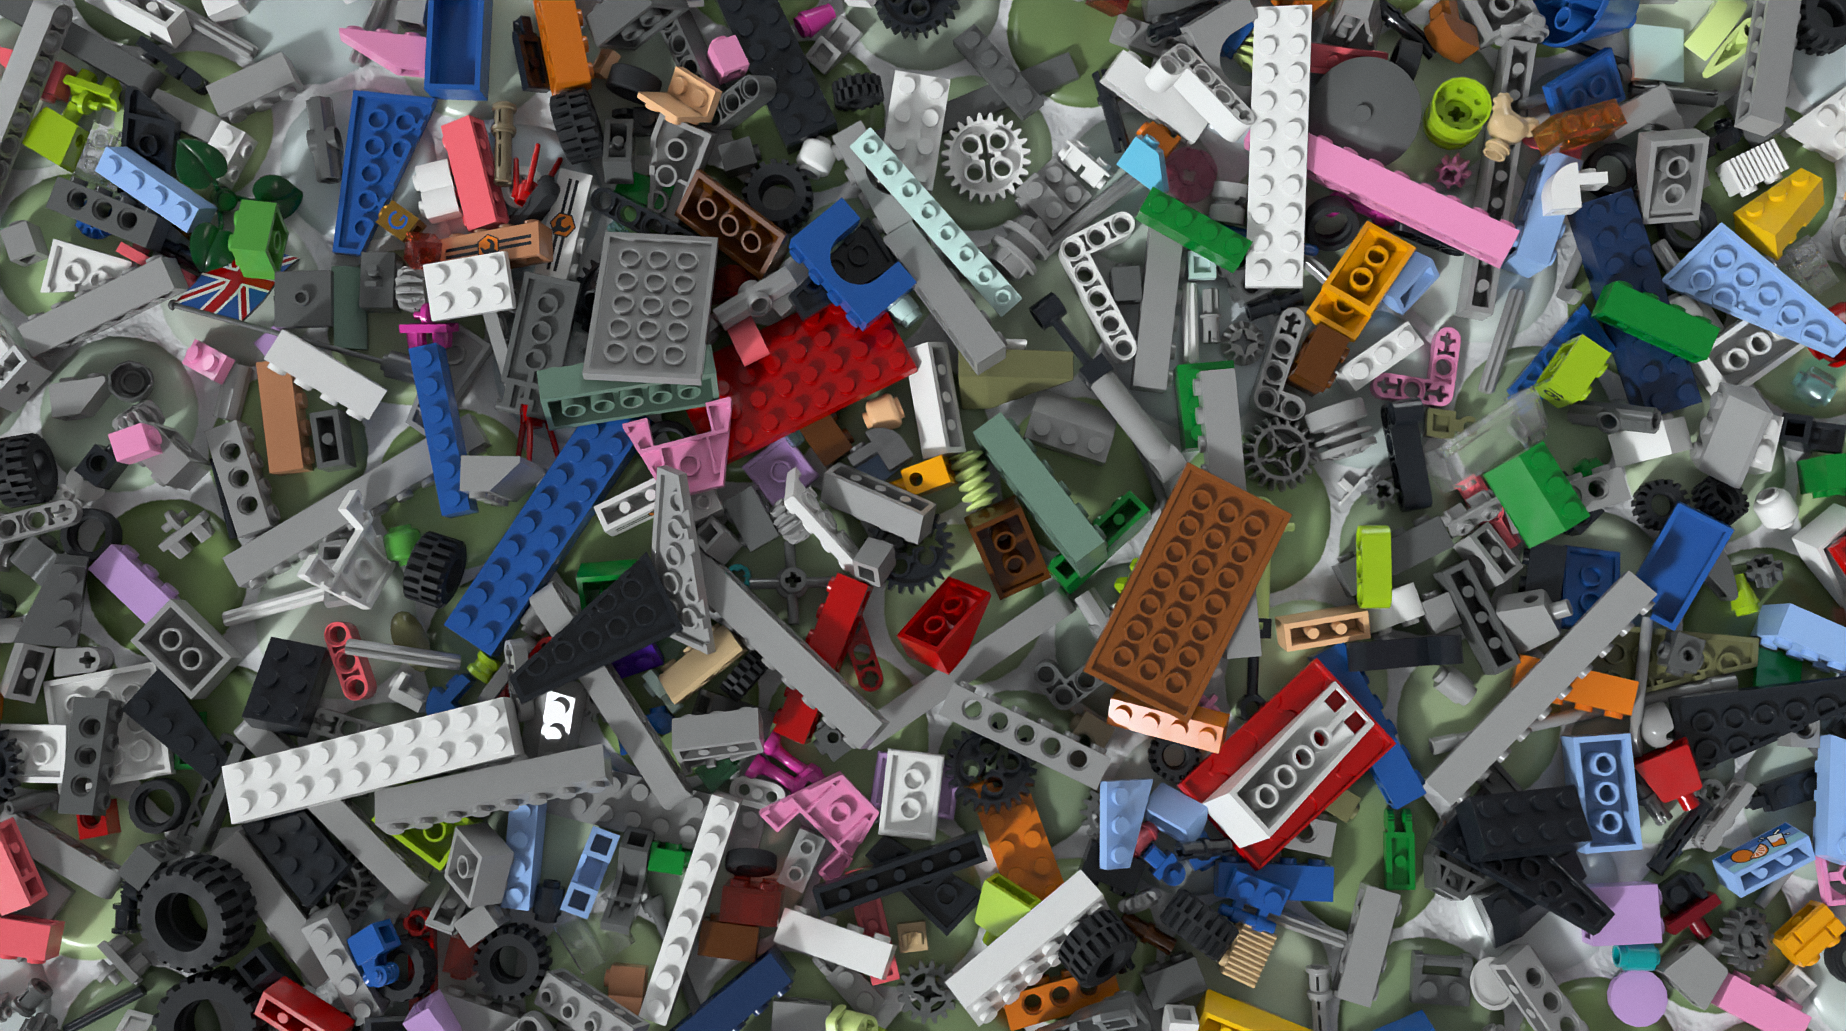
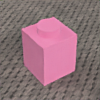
(727, 59)
(135, 443)

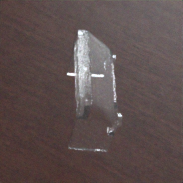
(1488, 441)

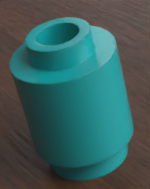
(1636, 957)

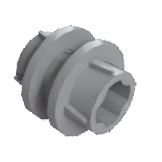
(1016, 252)

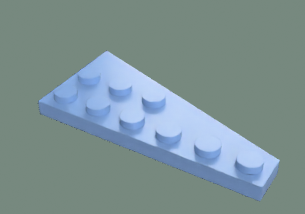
(1743, 283)

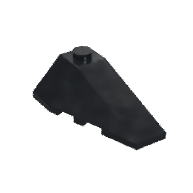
(1508, 913)

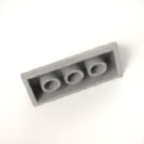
(498, 478)

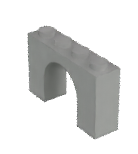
(1209, 32)
(1651, 111)

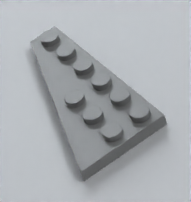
(678, 558)

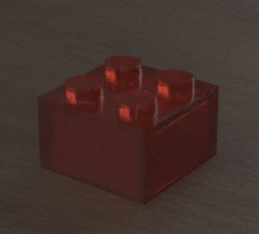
(752, 901)

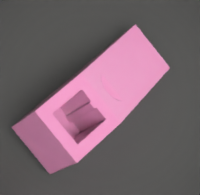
(396, 52)

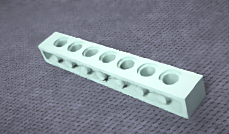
(935, 221)

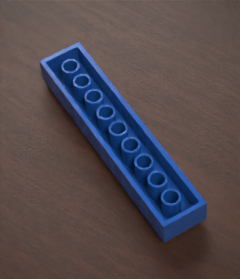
(542, 534)

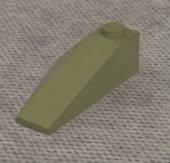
(1013, 377)

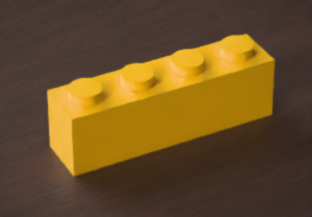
(1224, 1013)

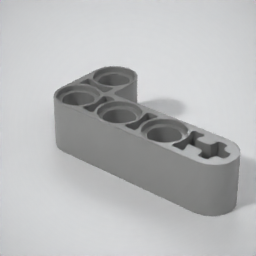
(1282, 365)

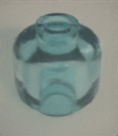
(1814, 387)

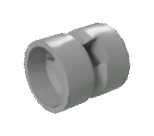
(1229, 203)

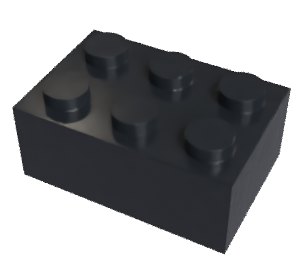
(288, 687)

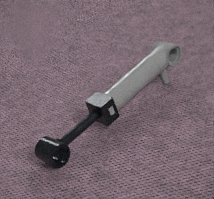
(1099, 376)

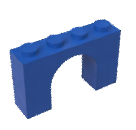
(861, 302)

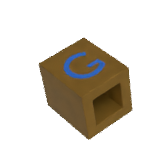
(399, 221)

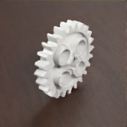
(1010, 155)

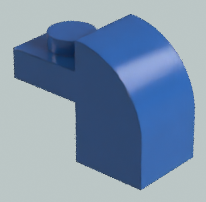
(444, 700)

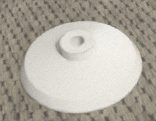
(1487, 987)

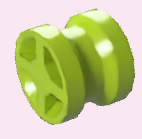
(484, 667)

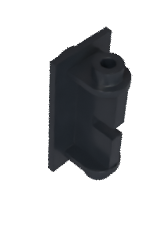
(1722, 134)

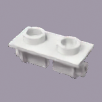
(1095, 168)

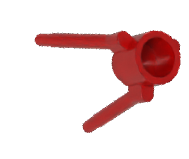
(523, 190)
(530, 424)

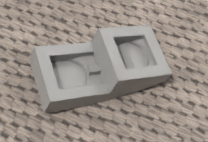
(834, 45)

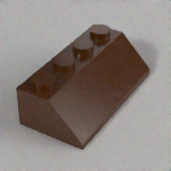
(740, 229)

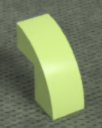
(1714, 27)

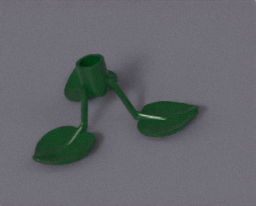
(200, 165)

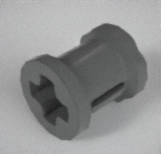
(31, 997)

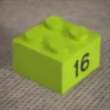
(1572, 371)

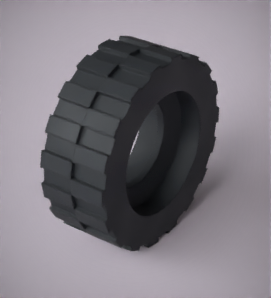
(425, 969)

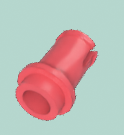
(1147, 833)

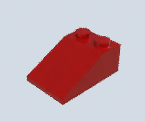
(945, 625)

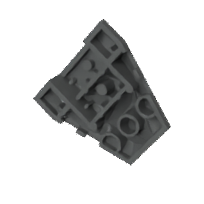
(1113, 1013)

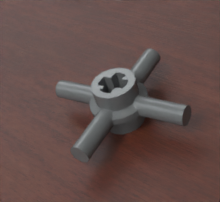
(783, 589)

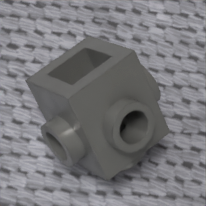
(1680, 653)
(825, 745)

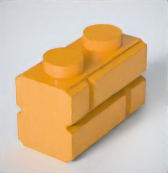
(1808, 934)

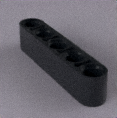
(643, 217)

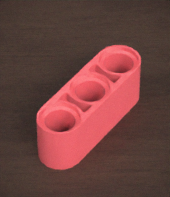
(748, 341)
(349, 676)

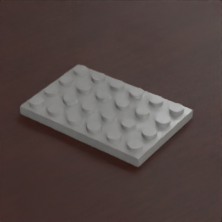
(651, 309)

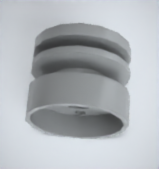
(1340, 429)

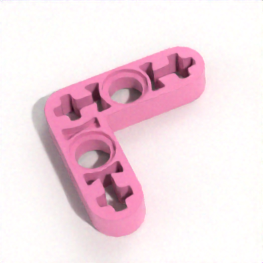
(1434, 379)

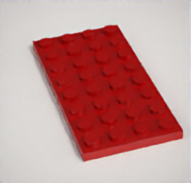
(806, 376)

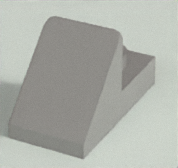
(446, 910)

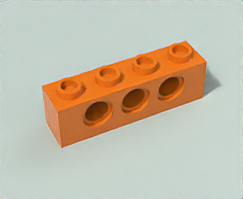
(1050, 1008)

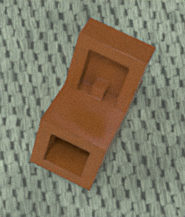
(1449, 34)

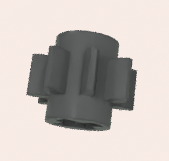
(1387, 493)
(1764, 570)
(40, 1022)

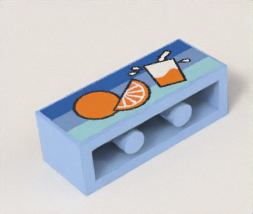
(1764, 859)

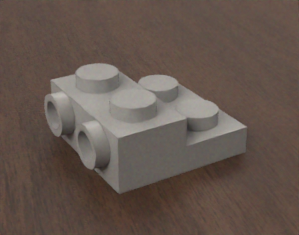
(1051, 195)

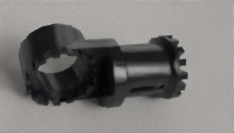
(126, 910)

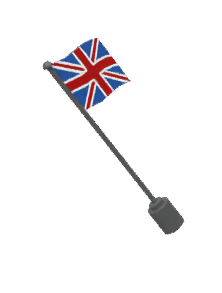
(232, 298)

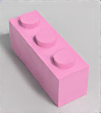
(1759, 1005)

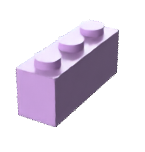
(133, 581)

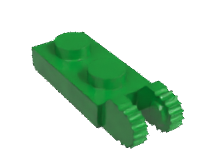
(1399, 852)

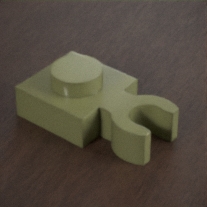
(1443, 423)

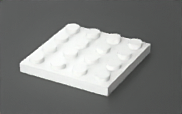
(138, 751)

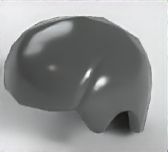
(131, 381)

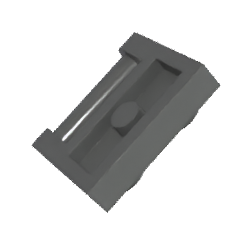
(1440, 988)

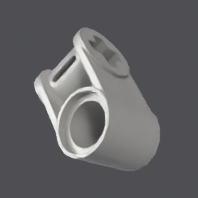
(80, 660)

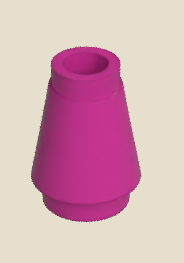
(813, 20)

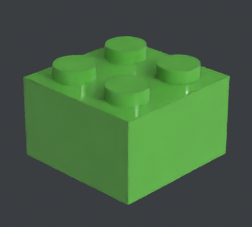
(258, 239)

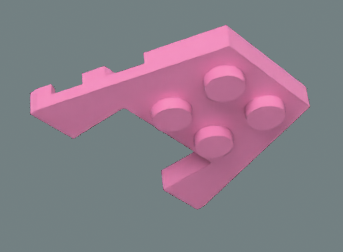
(699, 456)
(835, 811)

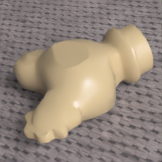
(1506, 128)

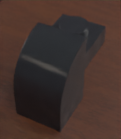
(1807, 435)

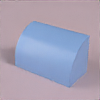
(1411, 283)
(1176, 813)

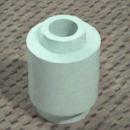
(906, 312)

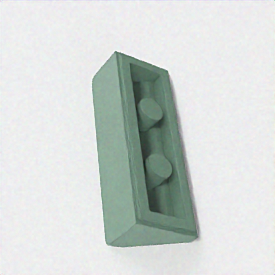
(349, 318)

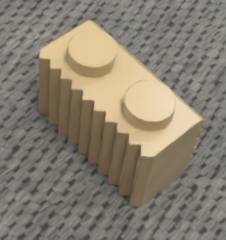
(1247, 955)

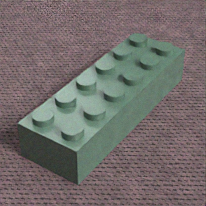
(575, 402)
(1041, 494)

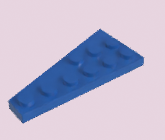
(377, 152)

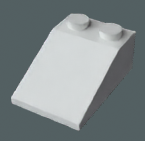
(1812, 547)

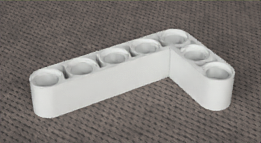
(1097, 286)

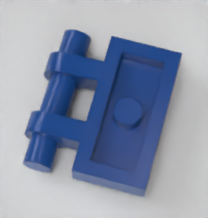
(1257, 892)

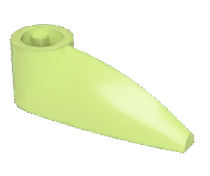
(1730, 50)

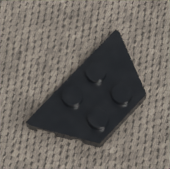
(150, 131)

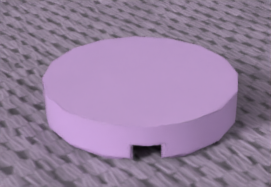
(1637, 997)

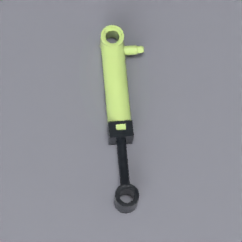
(1265, 624)

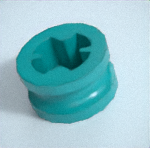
(738, 567)

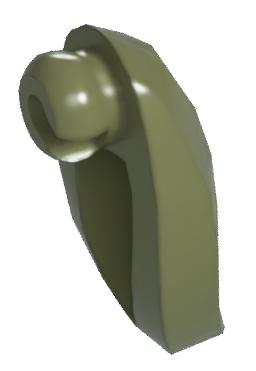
(409, 633)

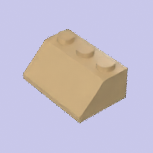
(696, 668)

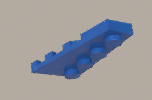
(1578, 323)

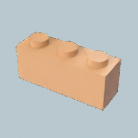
(1322, 627)

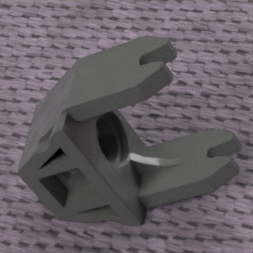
(1445, 877)

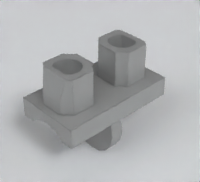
(176, 541)
(131, 970)

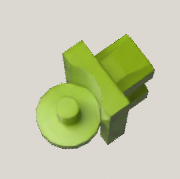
(93, 96)

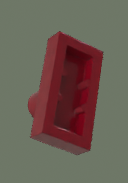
(1692, 917)

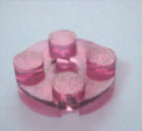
(1192, 160)

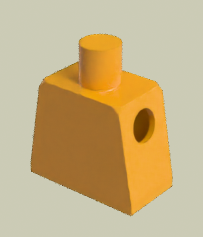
(935, 474)

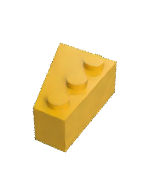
(1780, 212)

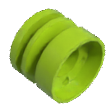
(1463, 100)

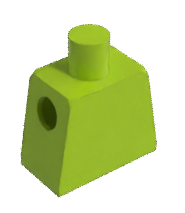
(58, 136)
(1002, 906)

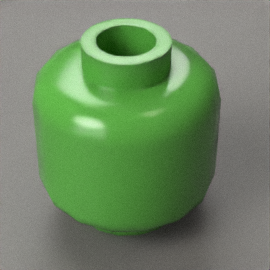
(400, 543)

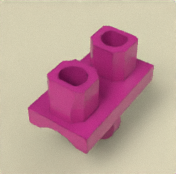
(417, 331)

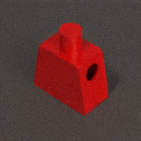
(1672, 773)

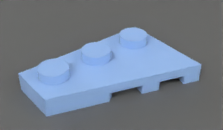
(1121, 818)

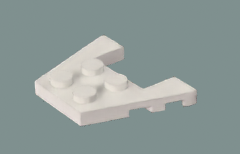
(361, 566)

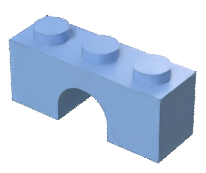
(590, 872)

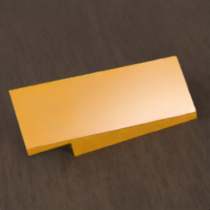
(1360, 281)

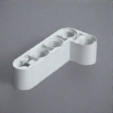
(1202, 89)

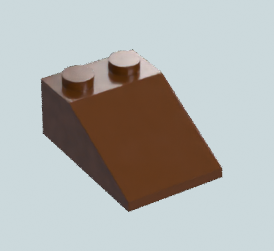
(1007, 547)

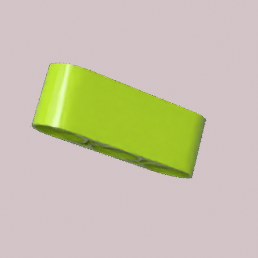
(1373, 566)

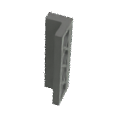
(216, 810)

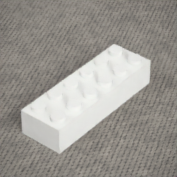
(1024, 950)

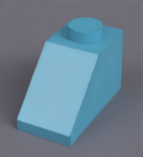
(1146, 162)

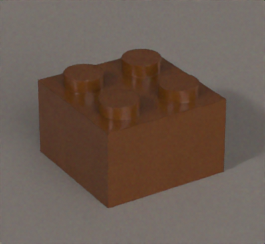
(1317, 359)

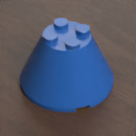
(1585, 20)

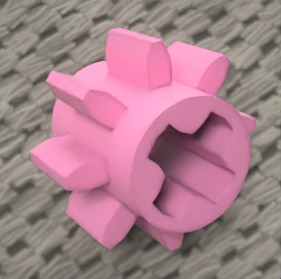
(1449, 164)

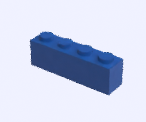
(1306, 880)

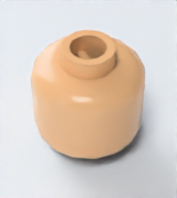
(883, 412)

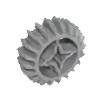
(1273, 443)

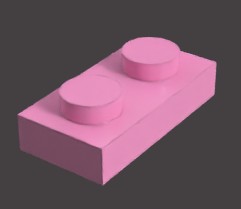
(208, 361)

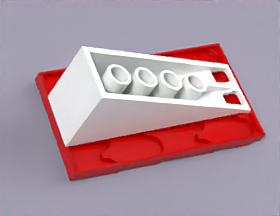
(1287, 764)

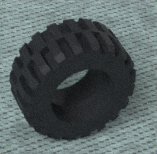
(171, 927)
(216, 984)

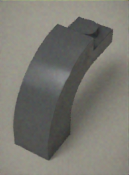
(629, 881)

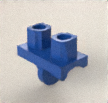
(1164, 865)

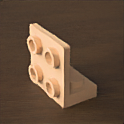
(687, 99)

